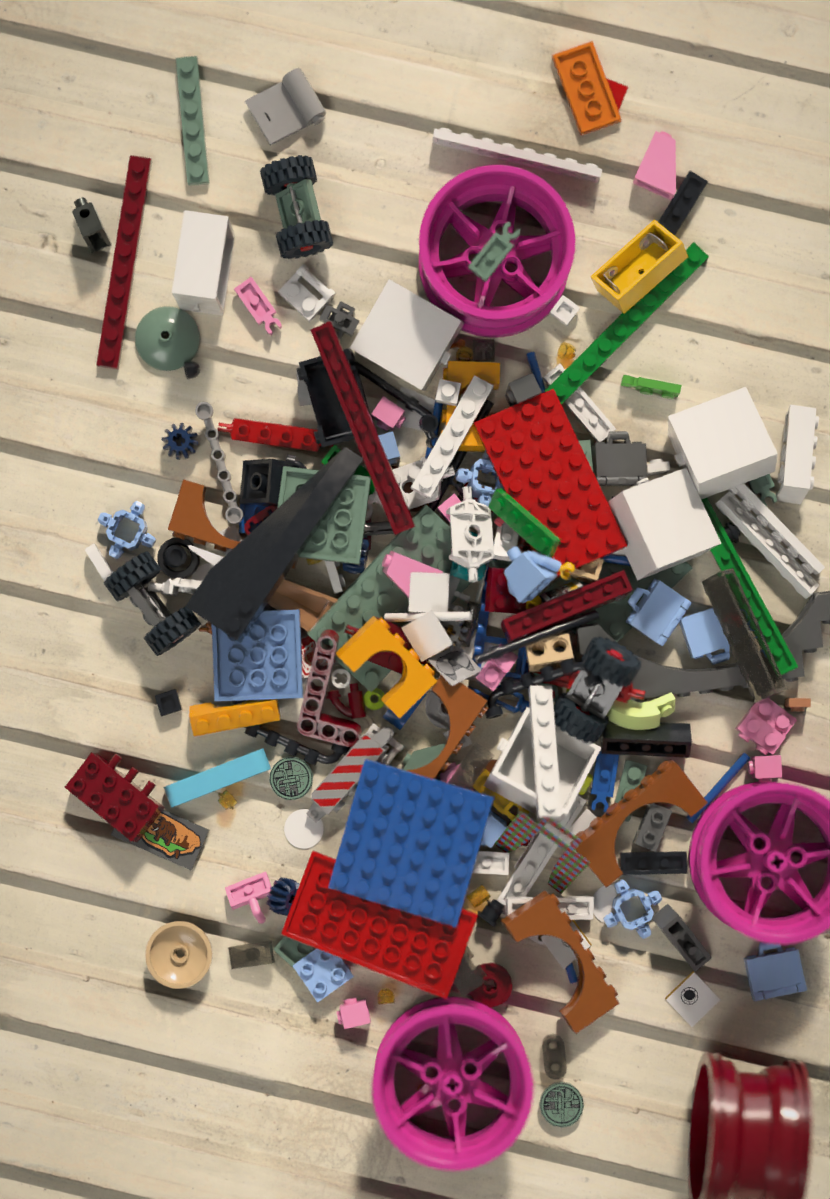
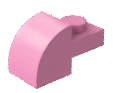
(495, 670)

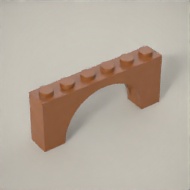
(192, 520)
(463, 709)
(665, 785)
(592, 993)

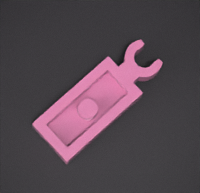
(257, 304)

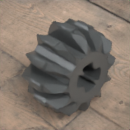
(457, 631)

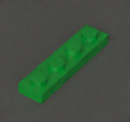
(524, 523)

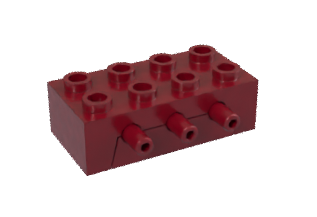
(115, 795)

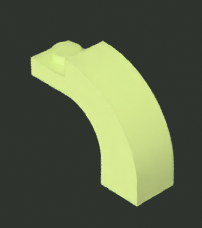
(641, 714)

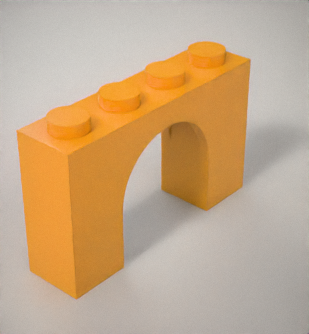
(463, 373)
(374, 638)

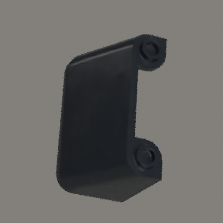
(330, 417)

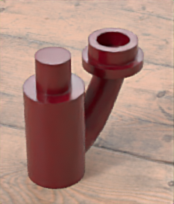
(356, 702)

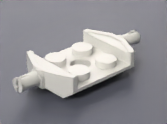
(408, 474)
(466, 549)
(171, 587)

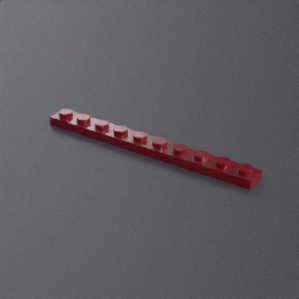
(124, 262)
(362, 427)

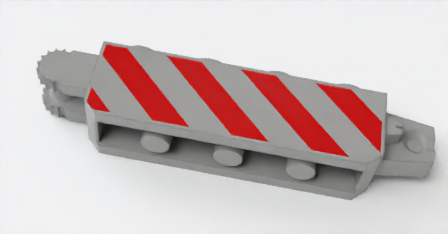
(346, 774)

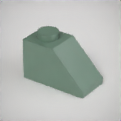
(422, 757)

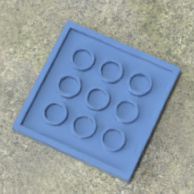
(265, 661)

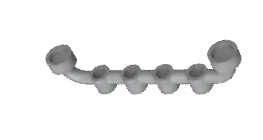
(205, 412)

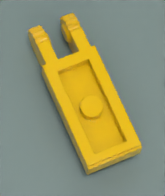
(499, 802)

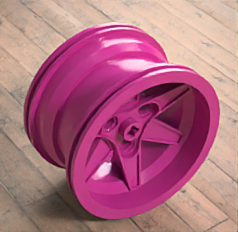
(512, 188)
(706, 871)
(458, 1151)

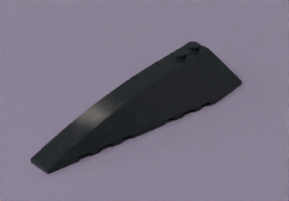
(253, 570)

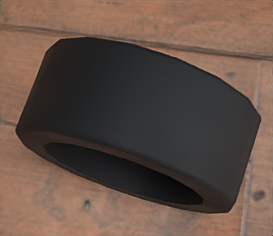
(195, 559)

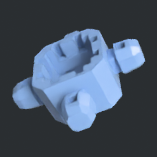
(465, 475)
(136, 510)
(643, 929)

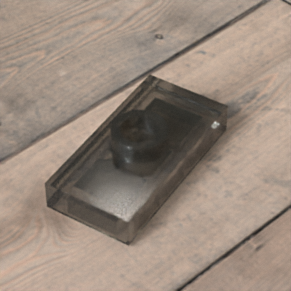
(251, 954)

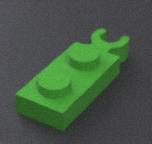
(651, 386)

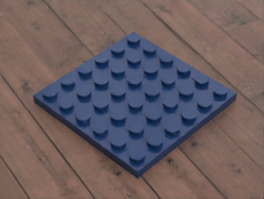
(411, 842)

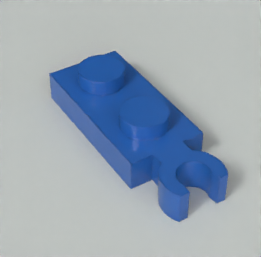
(604, 778)

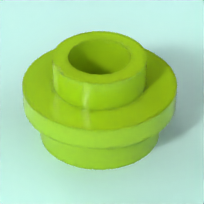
(374, 706)

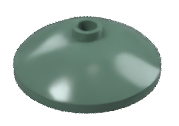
(171, 352)

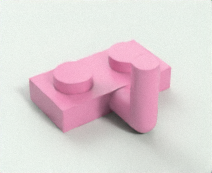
(249, 892)

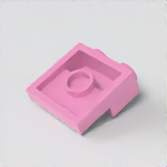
(765, 726)

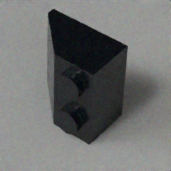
(261, 481)

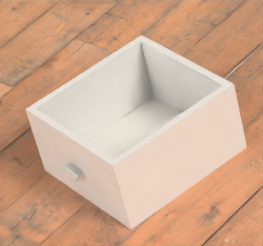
(203, 262)
(407, 335)
(722, 443)
(663, 523)
(514, 768)

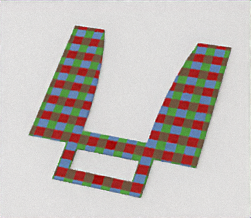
(570, 863)

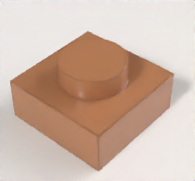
(798, 704)

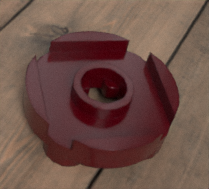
(500, 993)

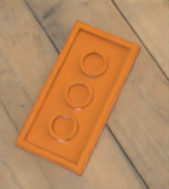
(586, 88)

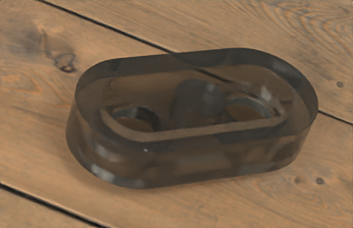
(554, 1055)

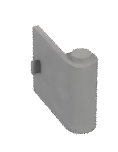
(288, 105)

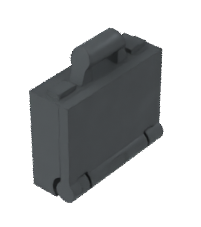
(619, 463)

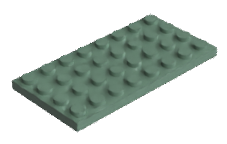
(376, 594)

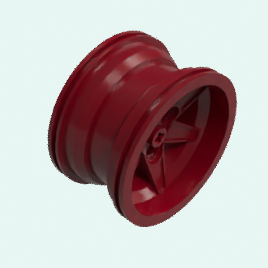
(749, 1131)

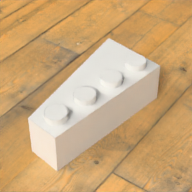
(797, 454)

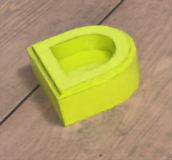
(587, 782)

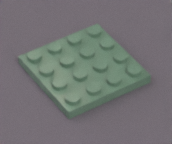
(342, 530)

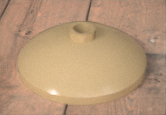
(167, 965)

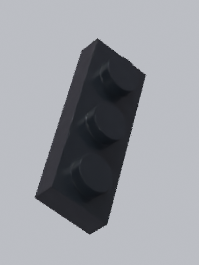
(682, 202)
(653, 862)

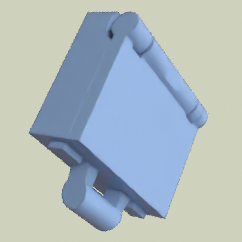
(657, 611)
(705, 635)
(774, 972)

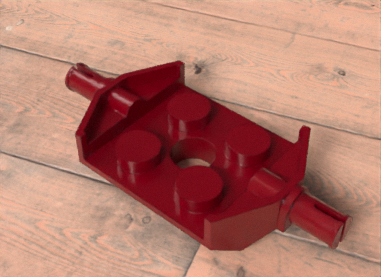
(385, 658)

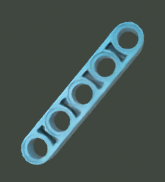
(217, 778)

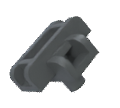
(341, 319)

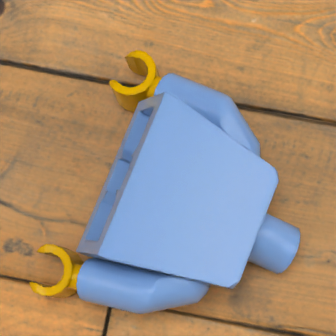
(531, 574)

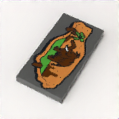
(171, 839)

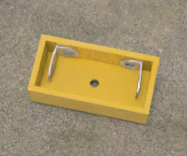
(651, 251)

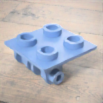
(322, 973)

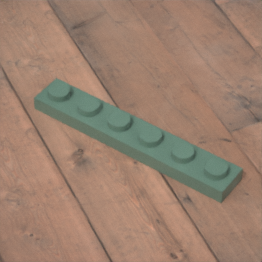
(192, 120)

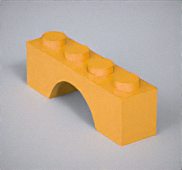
(211, 718)

